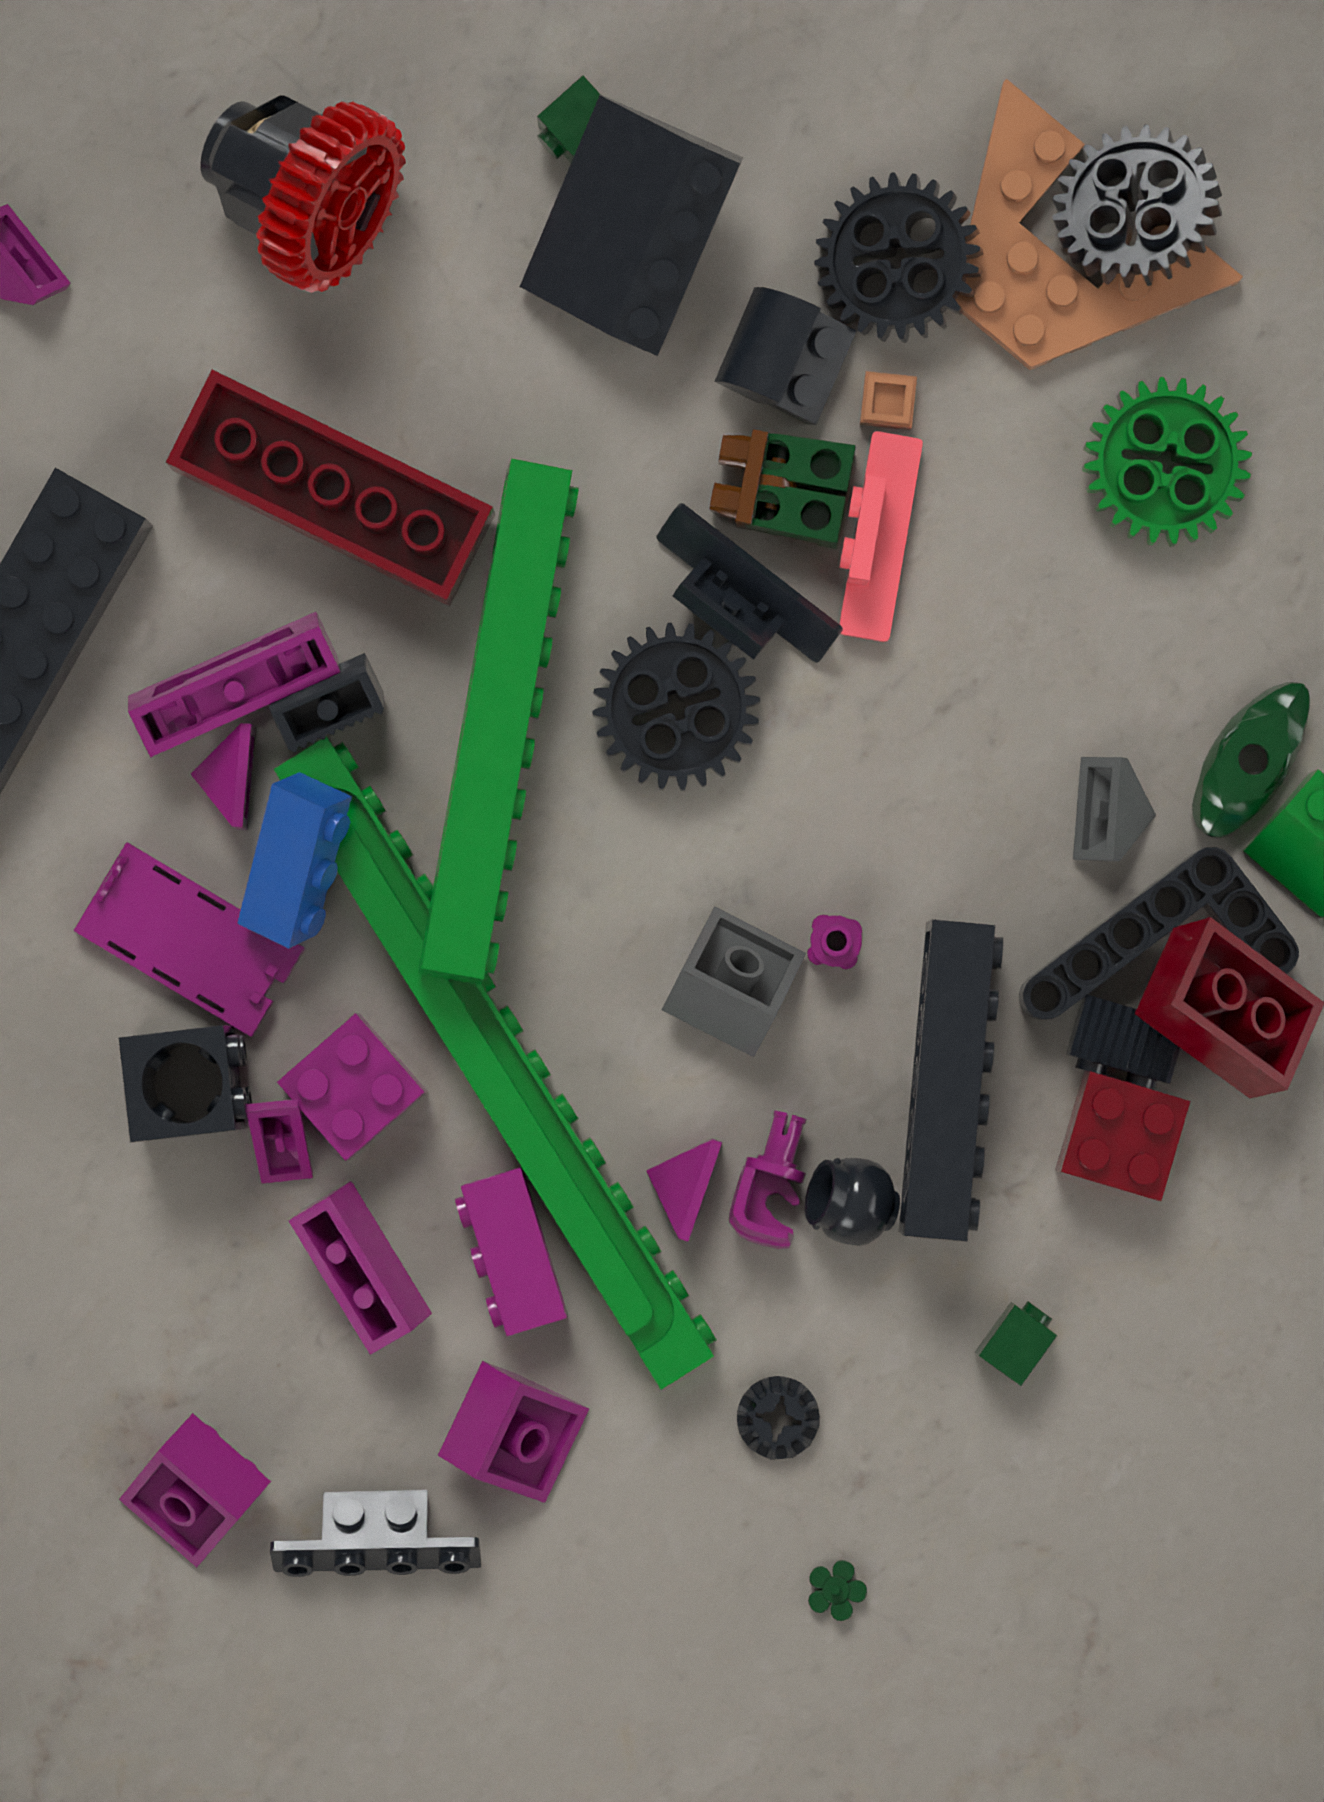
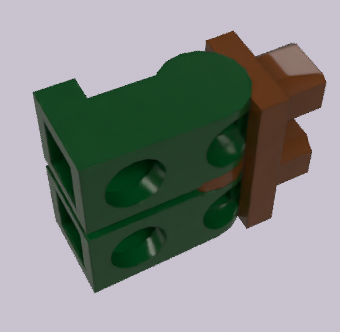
(769, 489)

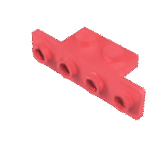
(880, 536)

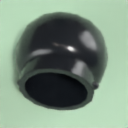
(851, 1200)

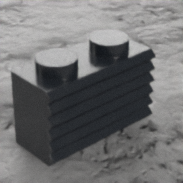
(329, 704)
(1116, 1038)

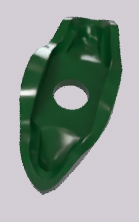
(1226, 793)

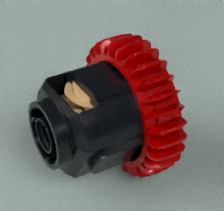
(306, 183)

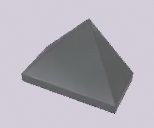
(1109, 809)

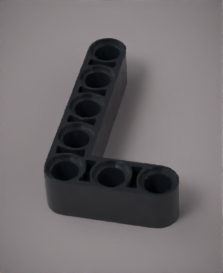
(1154, 926)

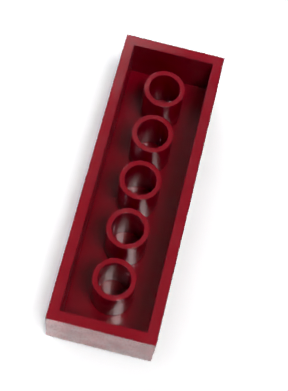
(330, 487)

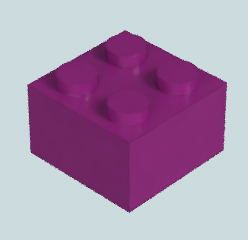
(352, 1086)

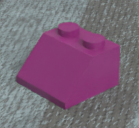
(512, 1432)
(194, 1489)

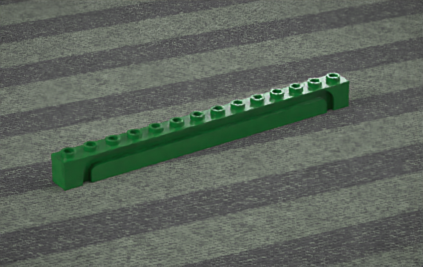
(513, 1086)

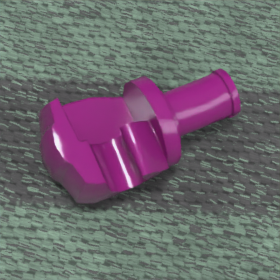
(766, 1177)

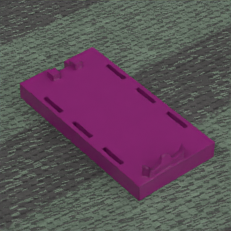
(186, 939)

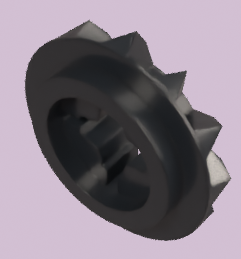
(763, 1397)

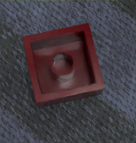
(1122, 1135)

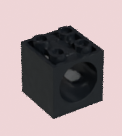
(149, 1052)

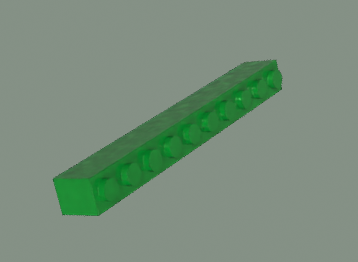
(496, 722)

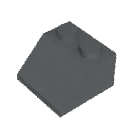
(734, 981)

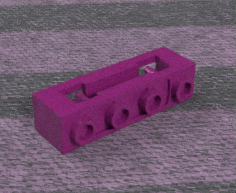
(233, 684)

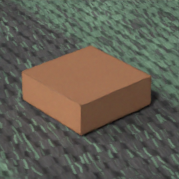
(888, 400)

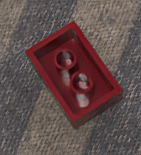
(1230, 1008)

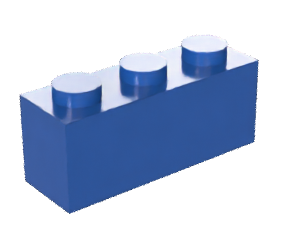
(295, 860)

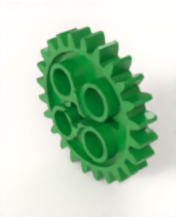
(1173, 415)

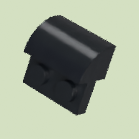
(785, 354)

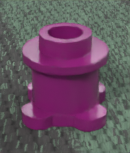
(820, 953)

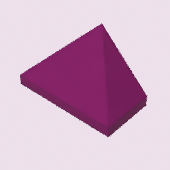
(25, 267)
(228, 775)
(279, 1141)
(683, 1182)

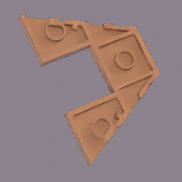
(1027, 292)

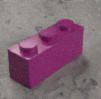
(511, 1252)
(360, 1267)

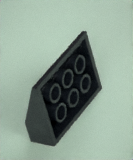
(630, 224)

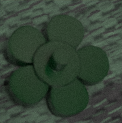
(836, 1590)

